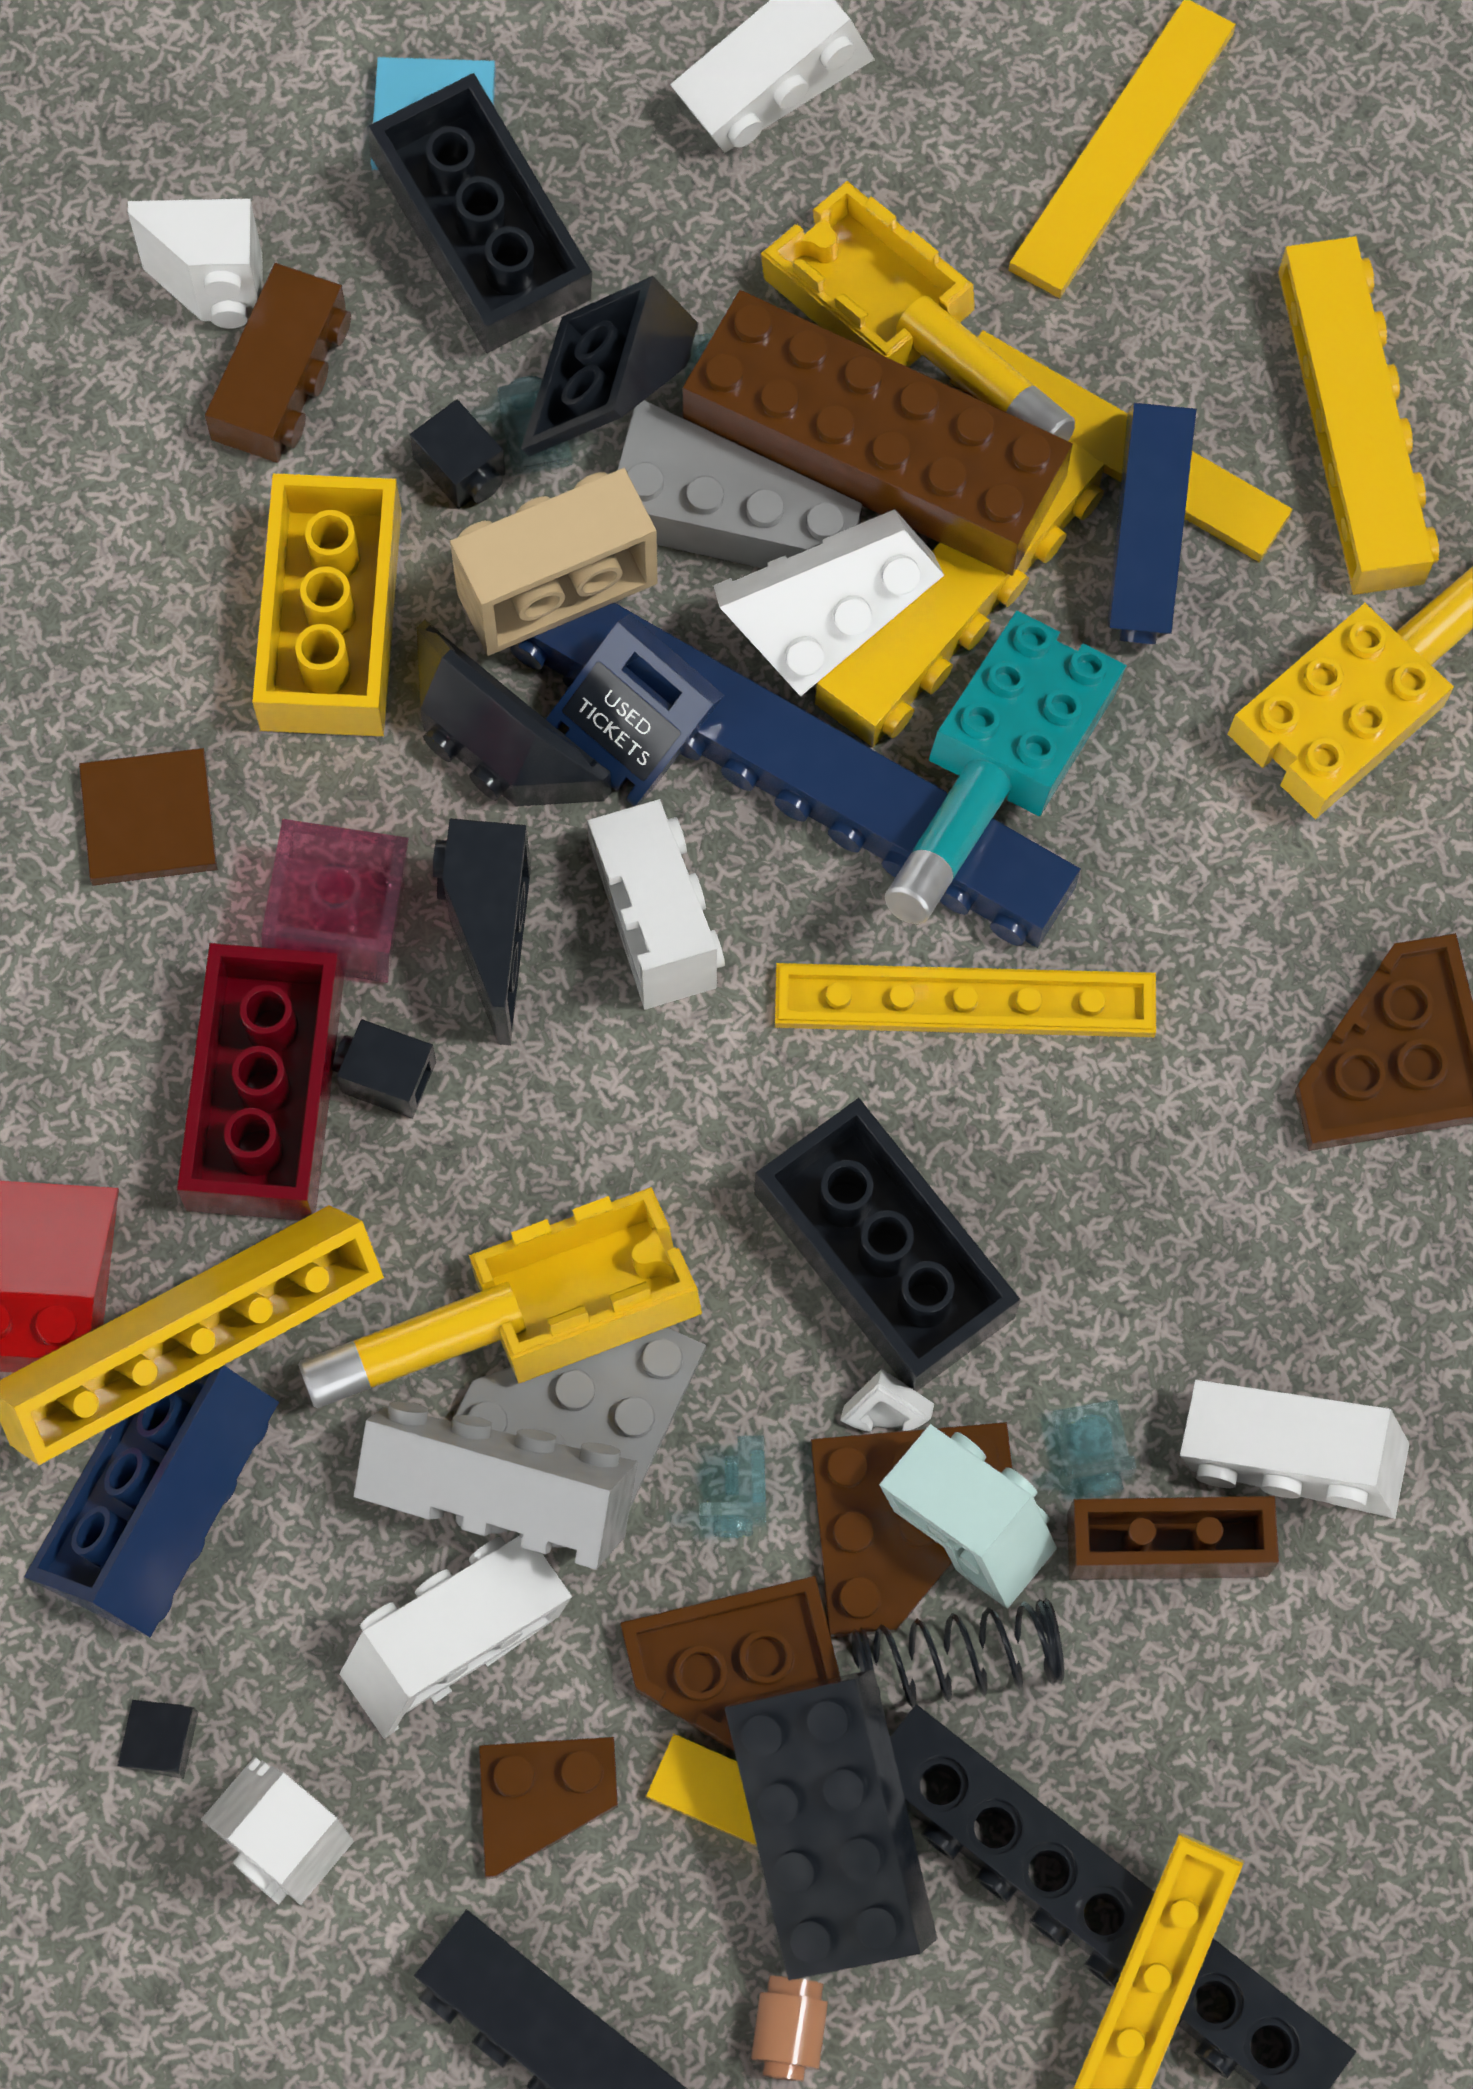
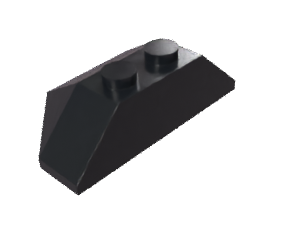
(497, 733)

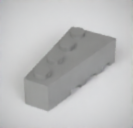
(723, 497)
(498, 1480)

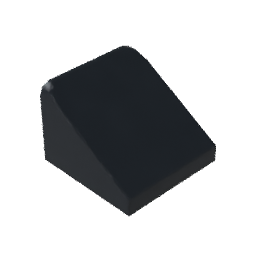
(158, 1738)

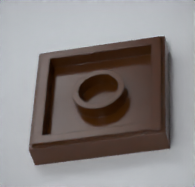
(148, 816)

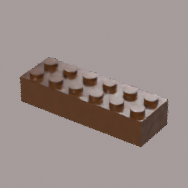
(877, 431)

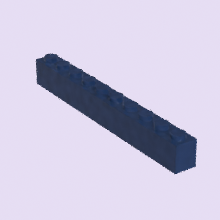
(832, 780)

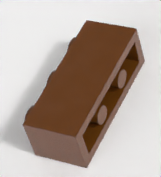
(278, 363)
(1172, 1538)

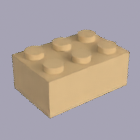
(555, 560)

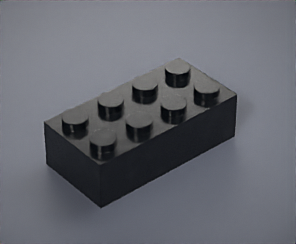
(480, 212)
(886, 1245)
(831, 1825)

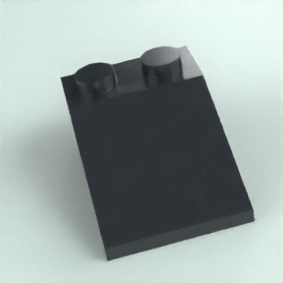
(609, 362)
(485, 883)

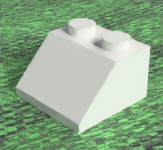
(202, 254)

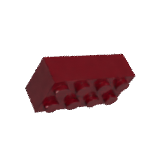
(261, 1082)

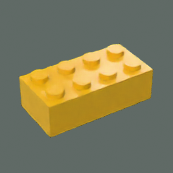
(327, 605)

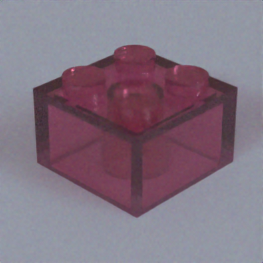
(337, 895)

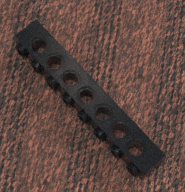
(924, 1745)

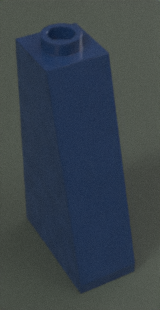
(1150, 520)

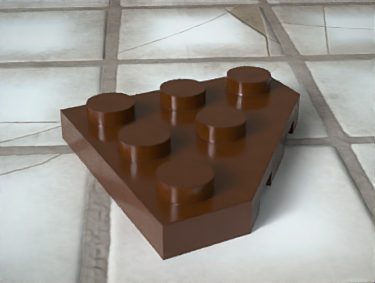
(1397, 1054)
(871, 1556)
(730, 1649)

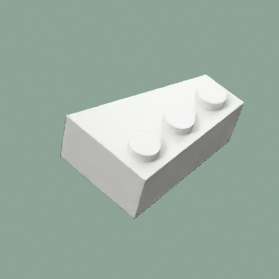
(771, 68)
(831, 598)
(655, 903)
(1296, 1446)
(451, 1630)
(279, 1830)

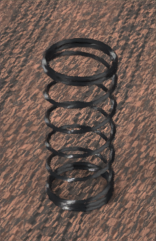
(1043, 1619)

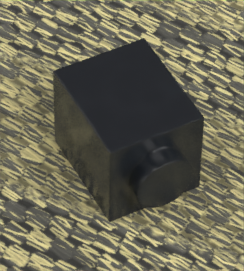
(459, 455)
(384, 1067)

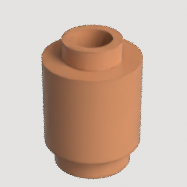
(789, 2028)

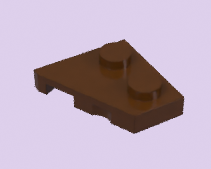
(542, 1795)

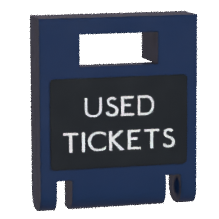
(624, 719)

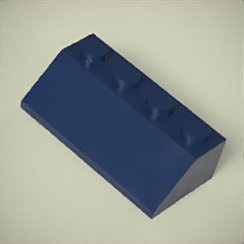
(152, 1500)

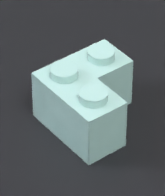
(973, 1511)

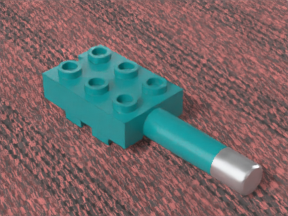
(1005, 735)

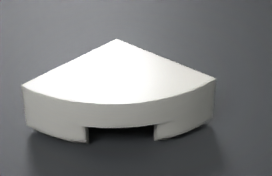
(886, 1404)

